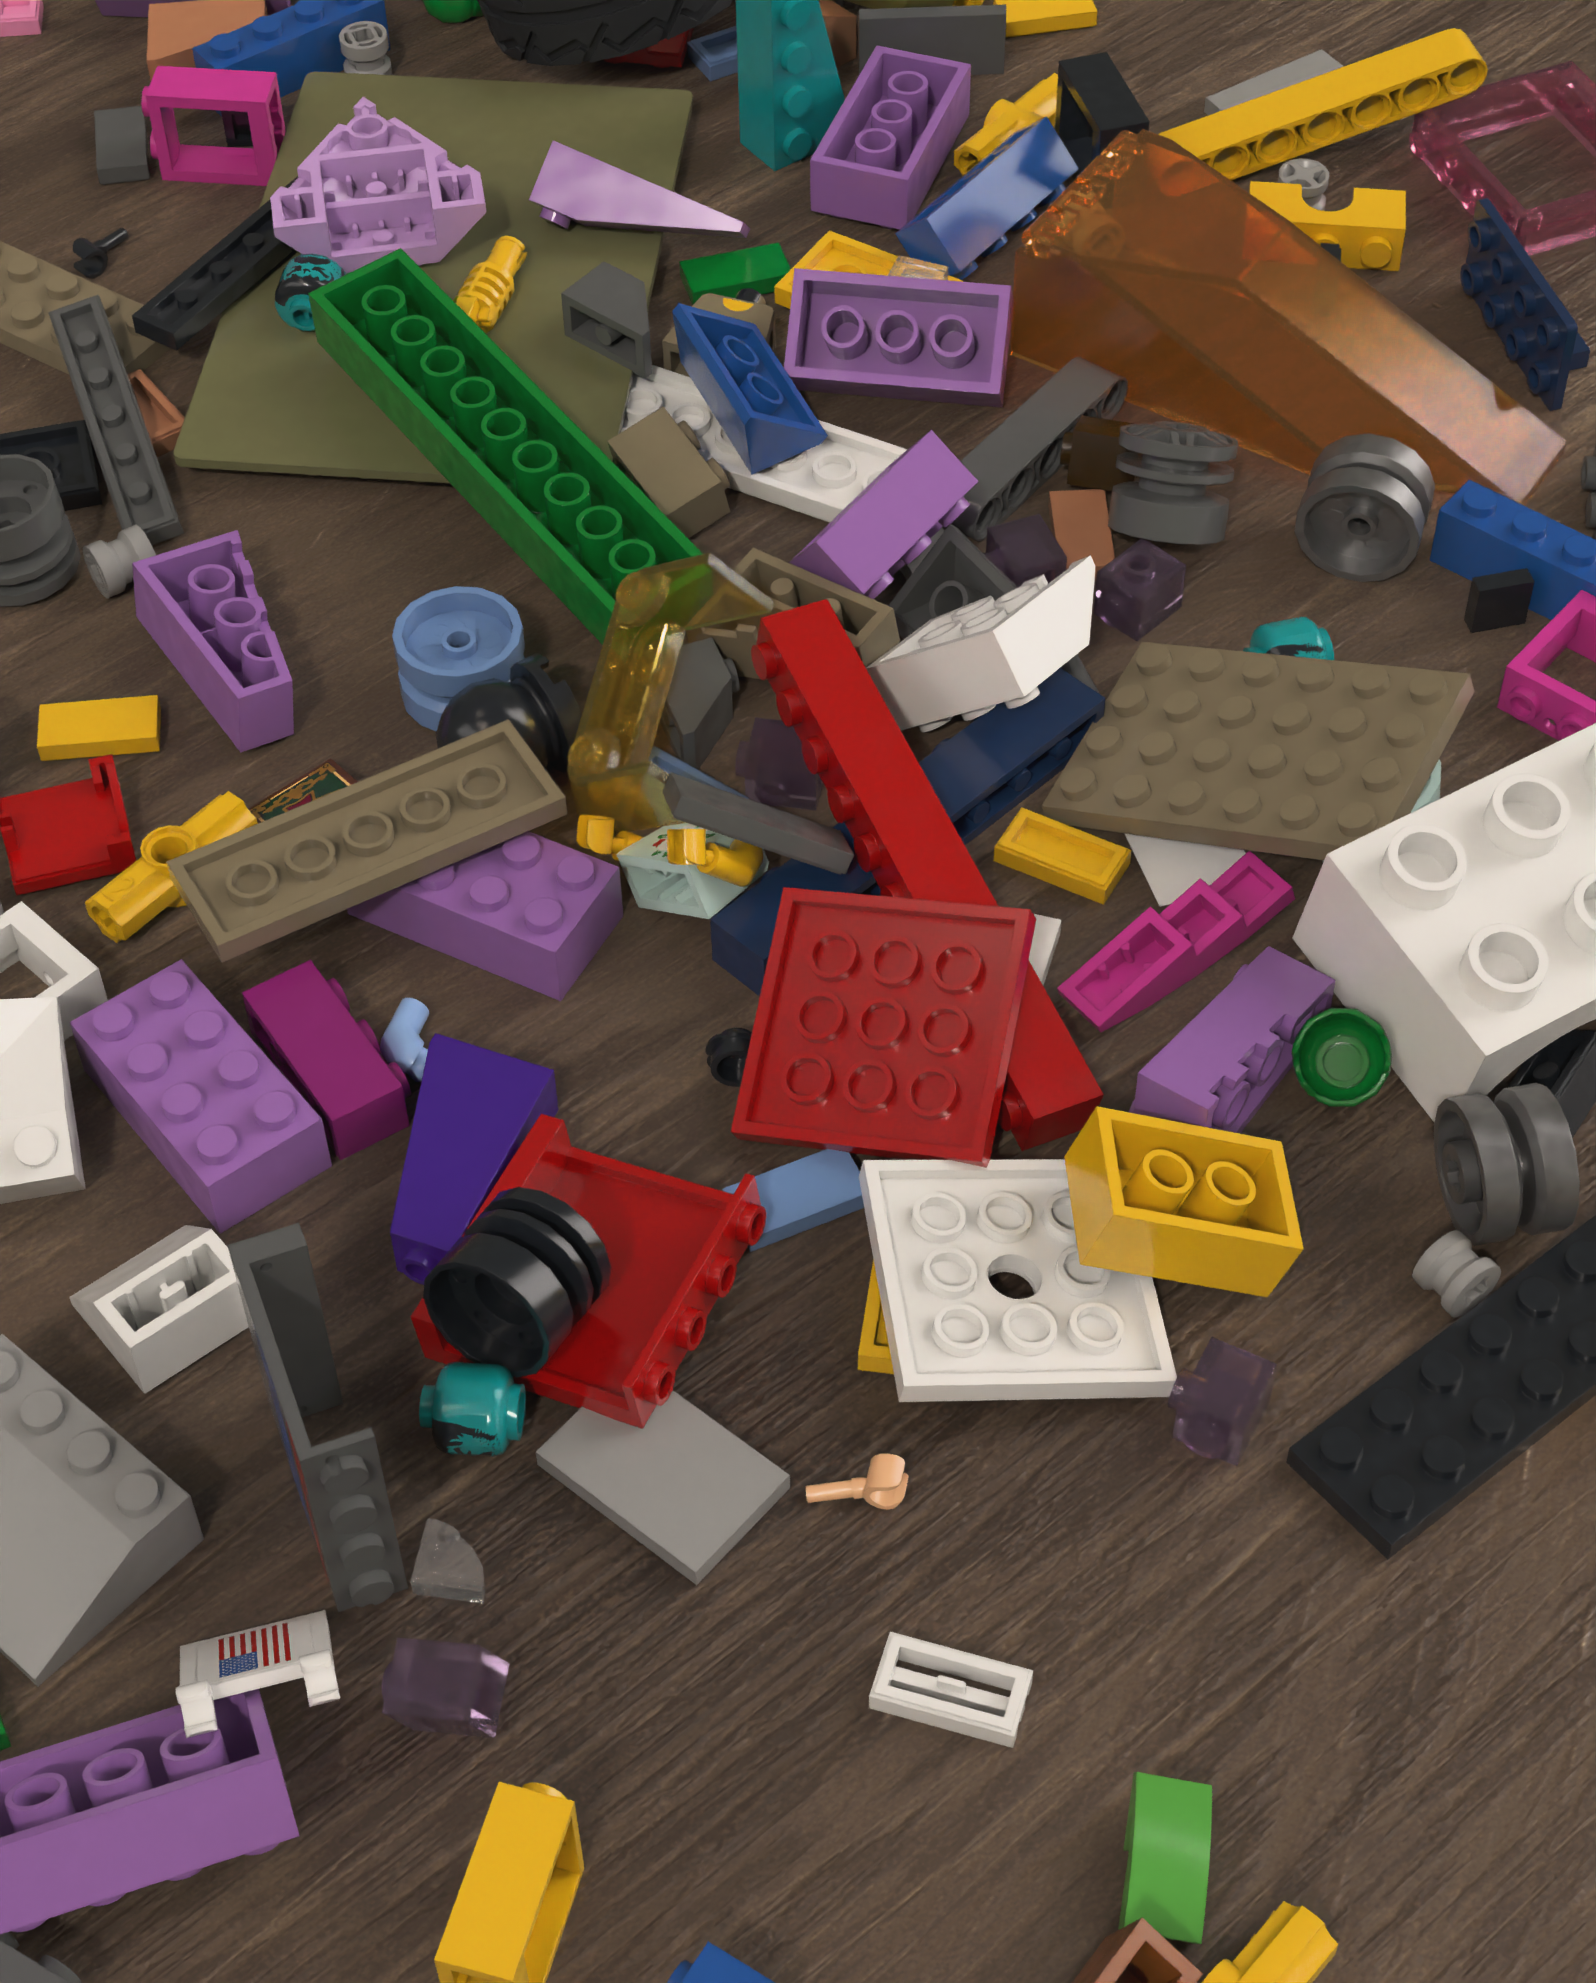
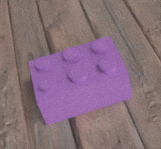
(891, 519)

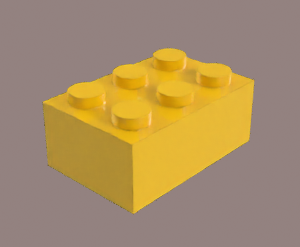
(1182, 1202)

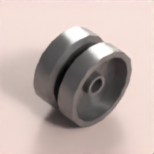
(1365, 507)
(1506, 1163)

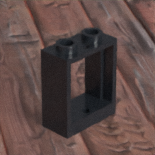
(1093, 107)

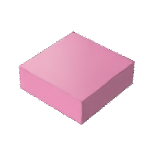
(21, 17)

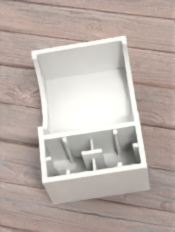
(1469, 923)

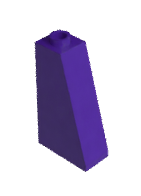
(462, 1137)

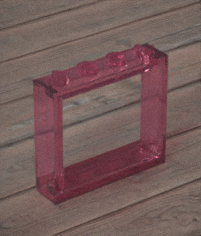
(1547, 92)

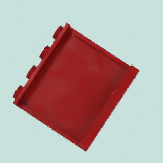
(669, 1259)

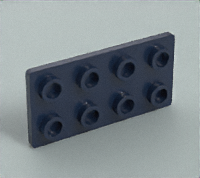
(1521, 306)

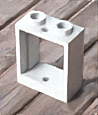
(54, 960)

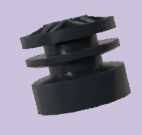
(517, 1281)

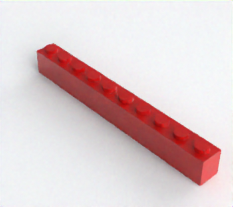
(910, 840)

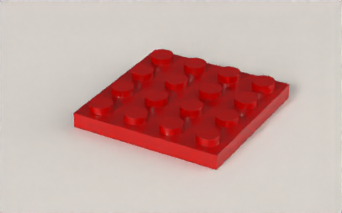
(885, 1026)

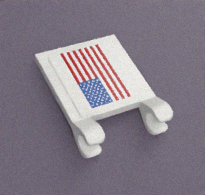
(255, 1661)

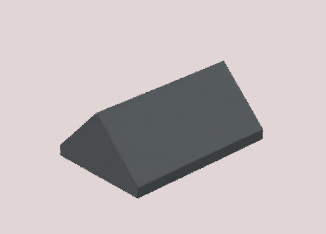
(947, 32)
(945, 580)

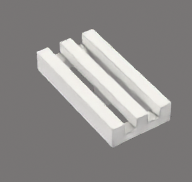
(943, 1713)

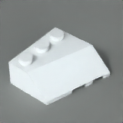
(987, 651)

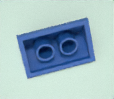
(745, 387)

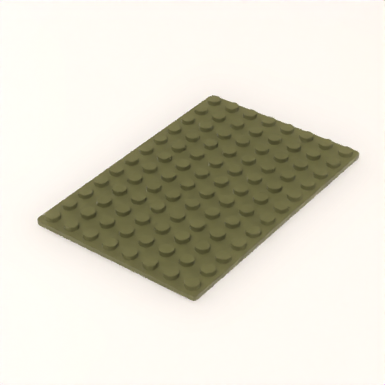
(287, 406)

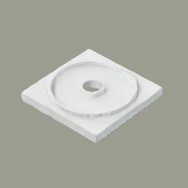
(954, 1337)

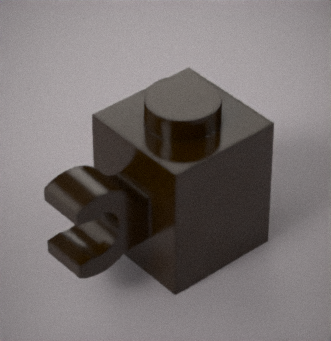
(1093, 453)

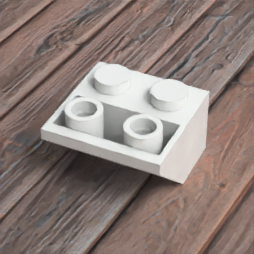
(166, 1305)

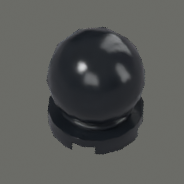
(537, 708)

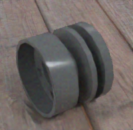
(1173, 471)
(35, 533)

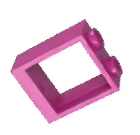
(214, 90)
(1536, 696)

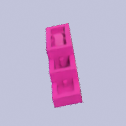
(1178, 944)

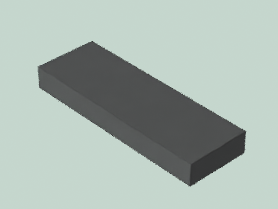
(757, 824)

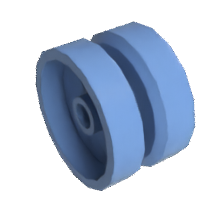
(451, 642)

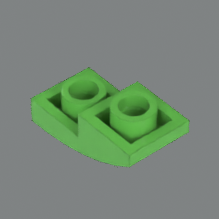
(1167, 1856)

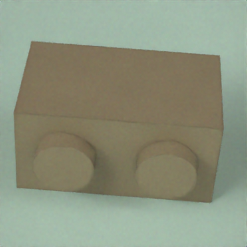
(671, 472)

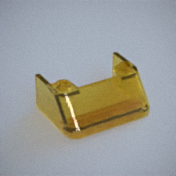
(632, 680)

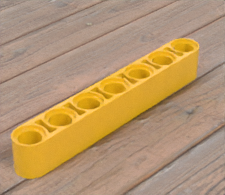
(1335, 105)

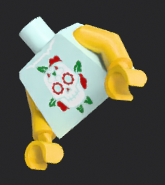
(678, 865)

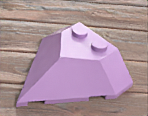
(376, 192)

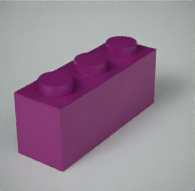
(328, 1057)

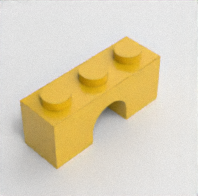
(1367, 230)

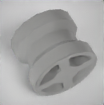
(1311, 175)
(1456, 1273)

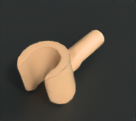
(882, 1487)

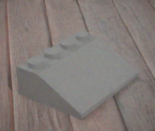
(79, 1520)

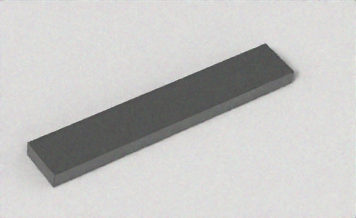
(115, 420)

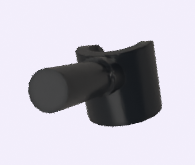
(94, 254)

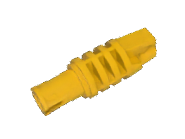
(491, 283)

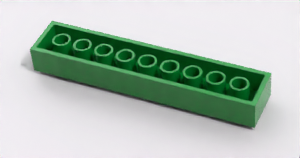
(494, 435)

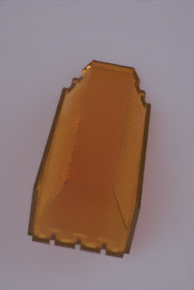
(1251, 326)

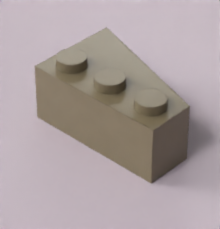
(866, 621)

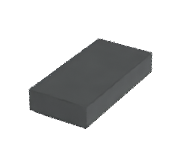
(121, 145)

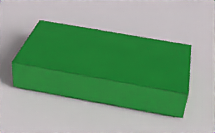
(731, 271)

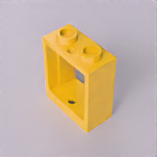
(514, 1890)

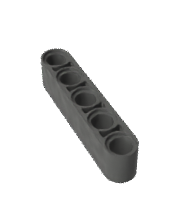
(1029, 442)

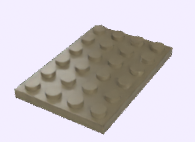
(1258, 749)

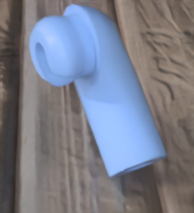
(402, 1038)

